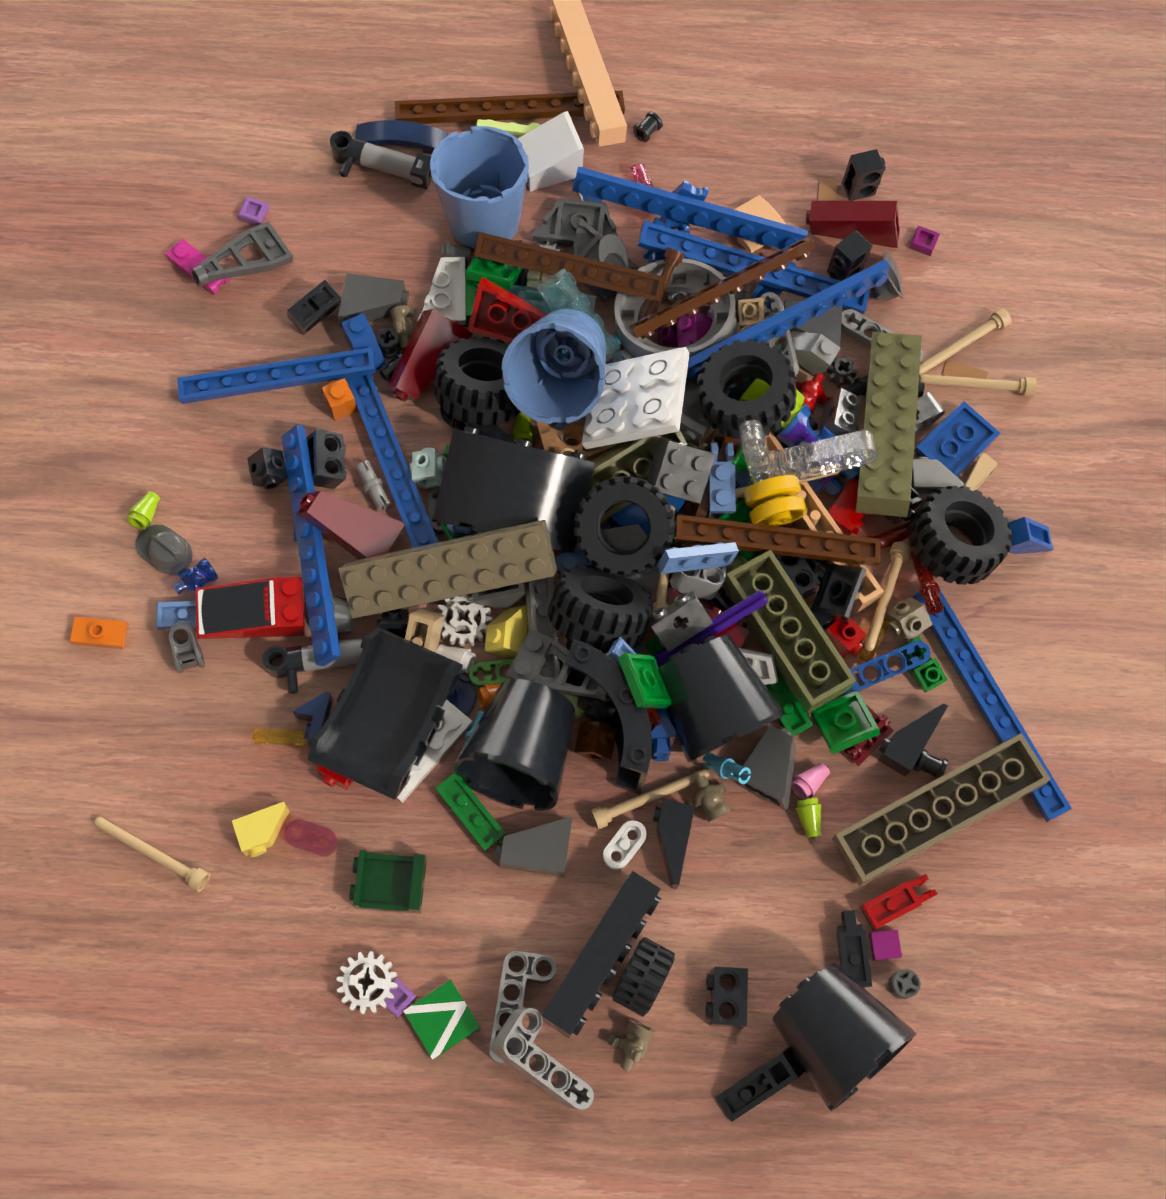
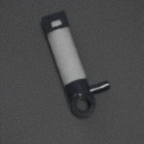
(379, 158)
(302, 659)

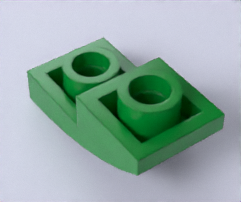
(928, 674)

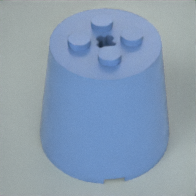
(480, 182)
(547, 379)

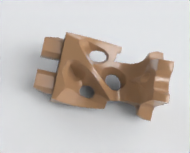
(554, 440)

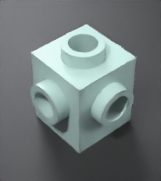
(427, 467)

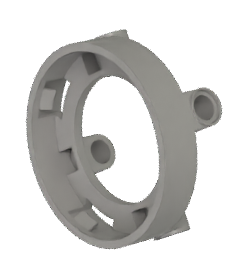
(686, 279)

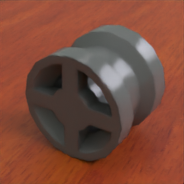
(909, 981)

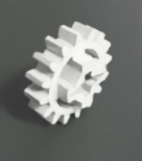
(464, 607)
(379, 983)

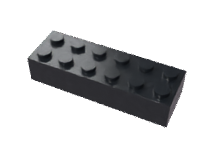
(600, 954)

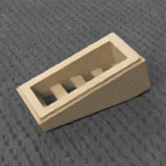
(980, 472)

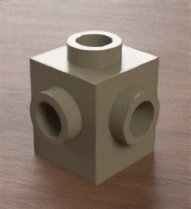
(908, 619)

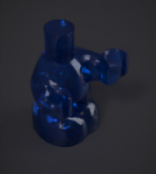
(195, 577)

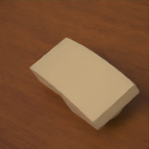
(750, 313)

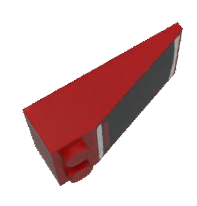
(251, 609)

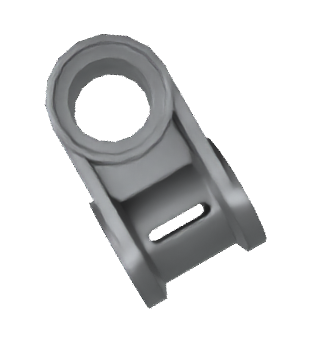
(927, 411)
(186, 652)

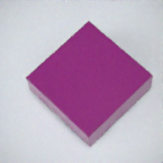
(924, 240)
(885, 945)

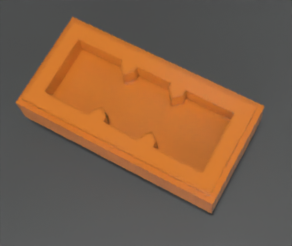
(99, 632)

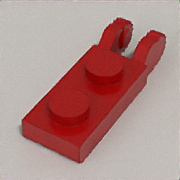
(895, 903)

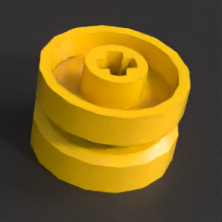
(775, 501)

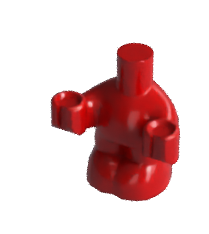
(813, 392)

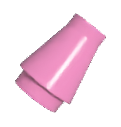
(808, 782)

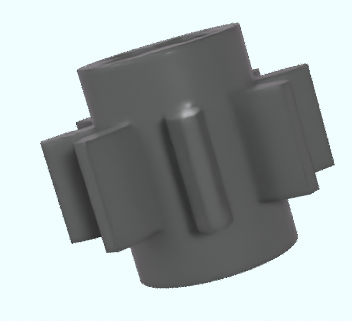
(841, 371)

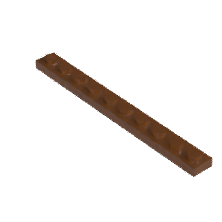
(492, 108)

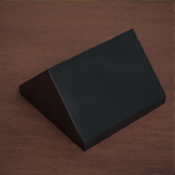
(839, 592)

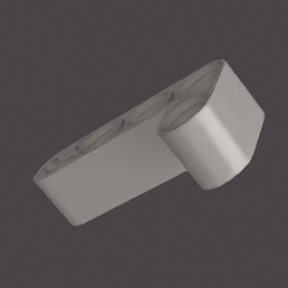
(702, 582)
(518, 980)
(545, 1064)

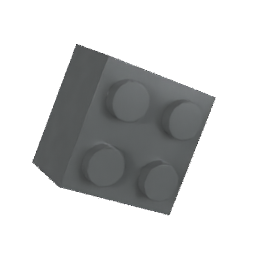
(680, 469)

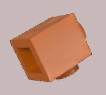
(339, 399)

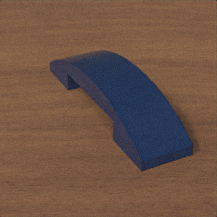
(400, 134)

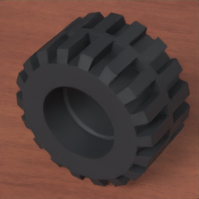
(643, 976)

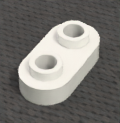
(623, 845)

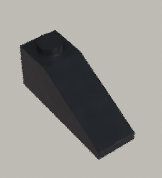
(907, 744)
(673, 832)
(760, 1084)

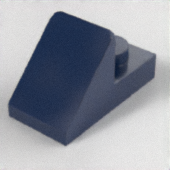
(316, 711)

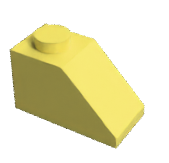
(507, 632)
(260, 829)

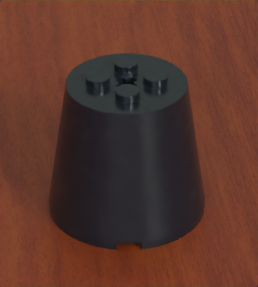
(715, 695)
(519, 746)
(839, 1033)

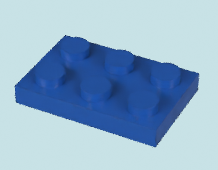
(958, 439)

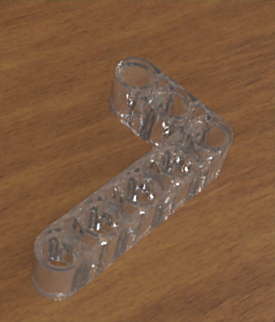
(807, 459)

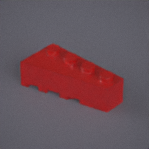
(501, 313)

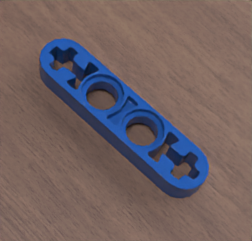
(883, 670)

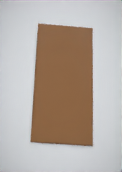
(827, 189)
(961, 370)

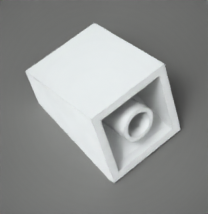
(552, 152)

